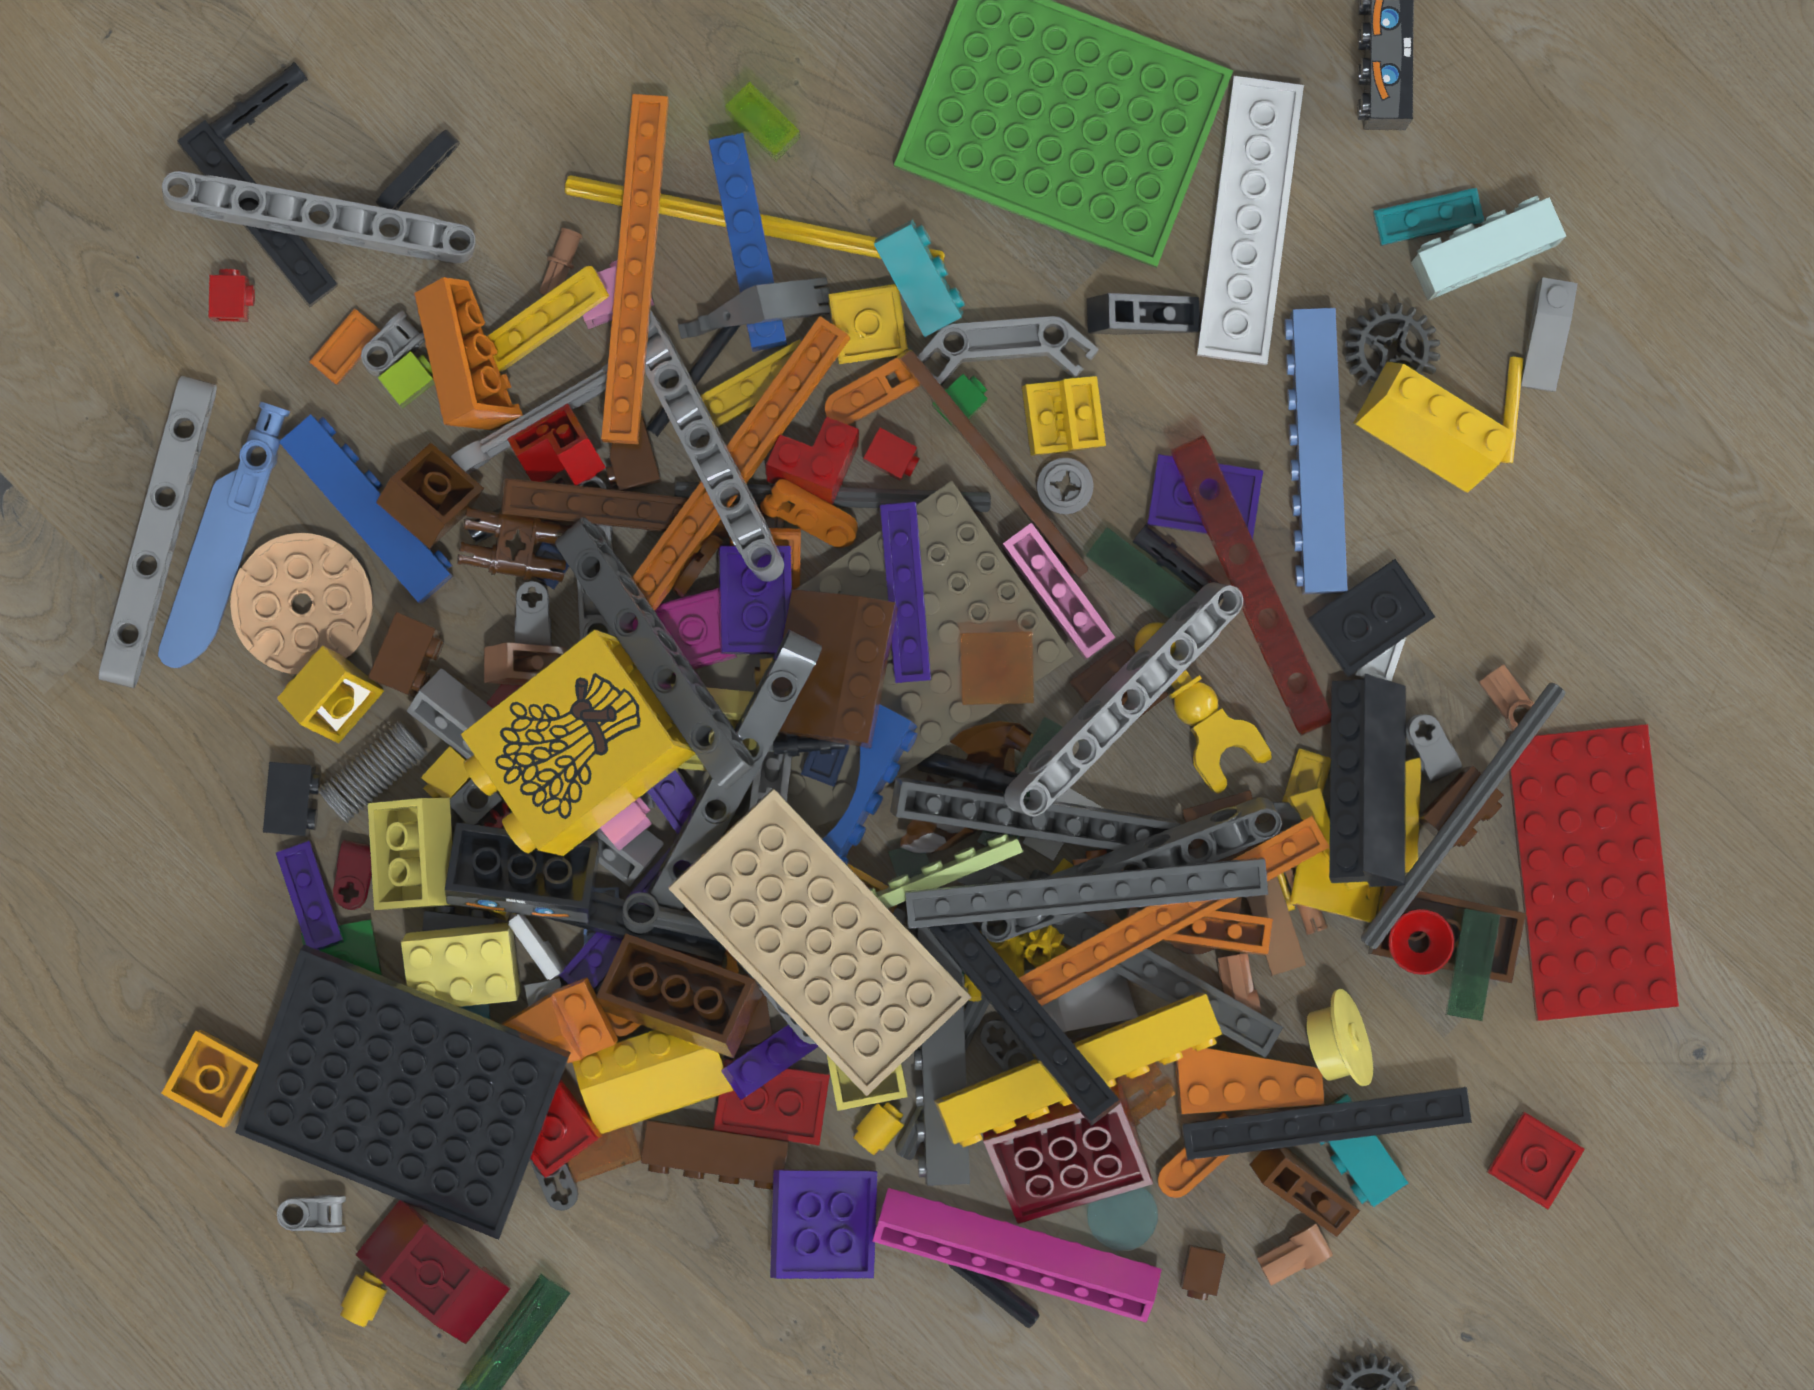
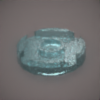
(1123, 1219)

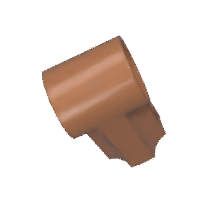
(1505, 694)
(1237, 980)
(1302, 1251)

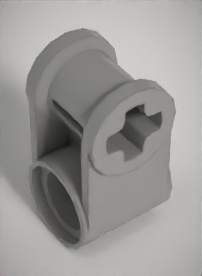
(393, 343)
(532, 624)
(1435, 752)
(315, 1214)

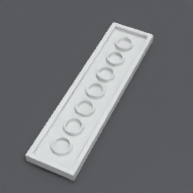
(1250, 220)

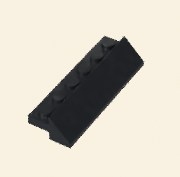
(1368, 782)

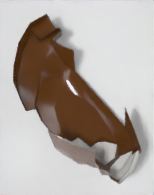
(982, 743)

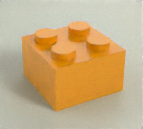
(211, 1078)

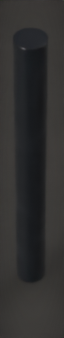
(697, 371)

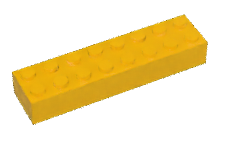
(1112, 1053)

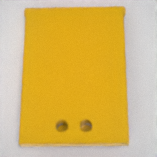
(1315, 890)

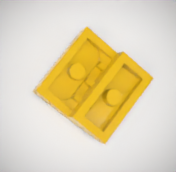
(1063, 416)

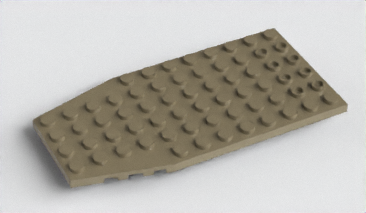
(965, 591)

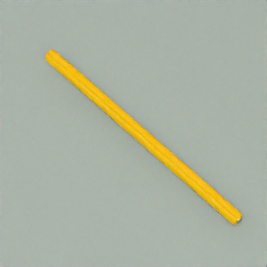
(714, 215)

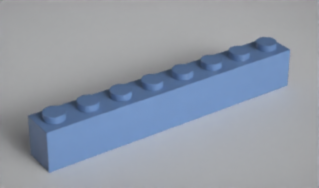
(1317, 451)

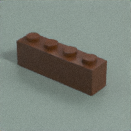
(712, 1152)

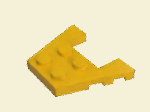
(1311, 803)

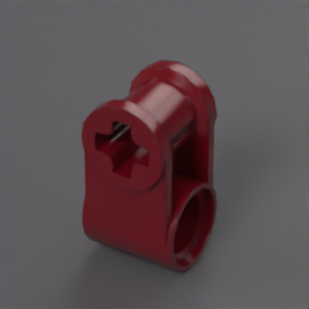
(355, 869)

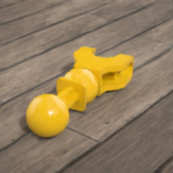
(1213, 729)

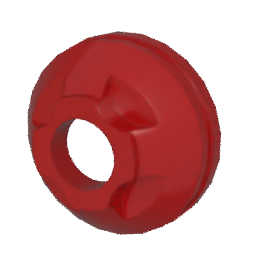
(1440, 942)

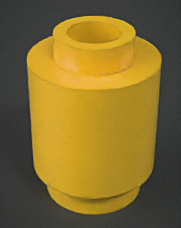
(879, 1127)
(363, 1299)

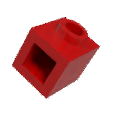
(230, 296)

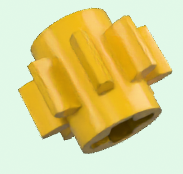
(1042, 945)

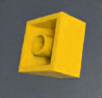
(329, 695)

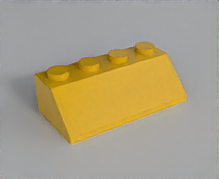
(1433, 427)
(647, 1079)

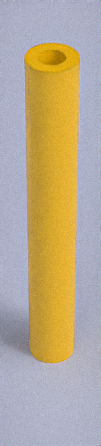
(1512, 403)

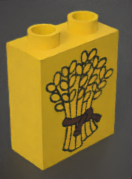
(574, 746)

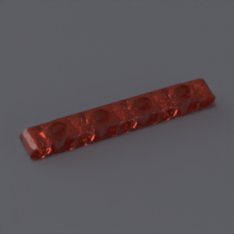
(1226, 528)

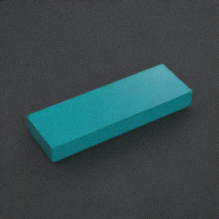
(1428, 216)

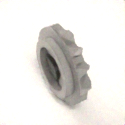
(1078, 475)

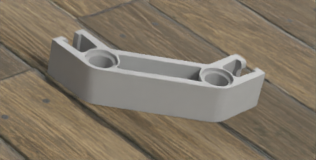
(1007, 341)

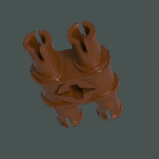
(499, 557)

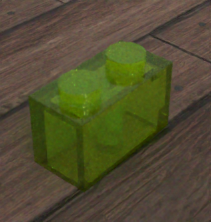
(762, 121)

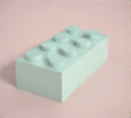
(1489, 248)

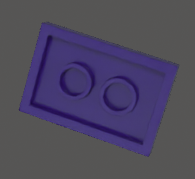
(1174, 508)
(752, 609)

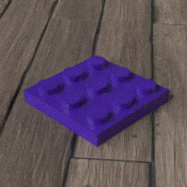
(823, 1224)

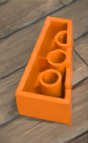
(462, 358)
(1235, 1081)

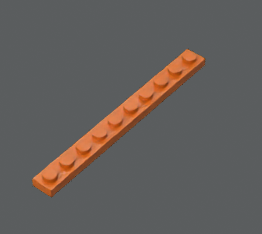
(635, 269)
(748, 450)
(1161, 921)

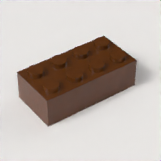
(1451, 909)
(679, 995)

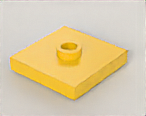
(871, 320)

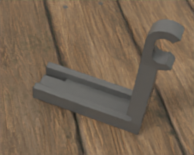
(764, 304)

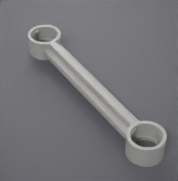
(481, 451)

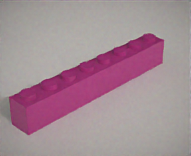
(1017, 1255)

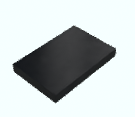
(1371, 617)

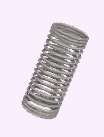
(408, 742)

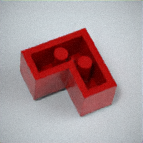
(556, 445)
(818, 467)

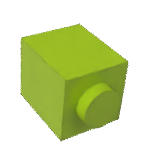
(408, 378)

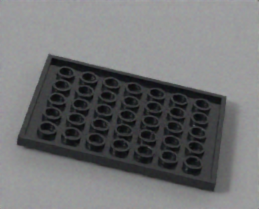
(402, 1092)

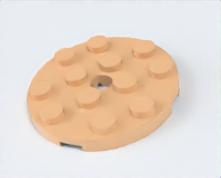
(292, 567)

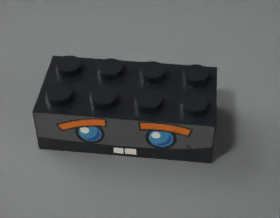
(1386, 64)
(499, 876)

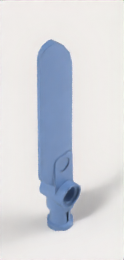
(220, 546)

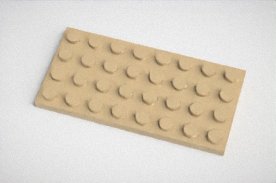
(819, 942)

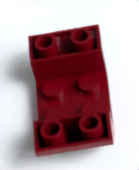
(431, 1273)

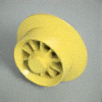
(1340, 1040)

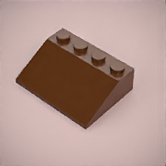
(849, 675)

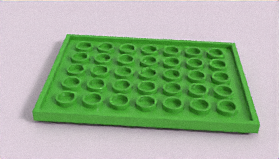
(1064, 121)

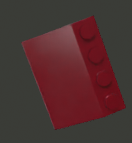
(1066, 1161)

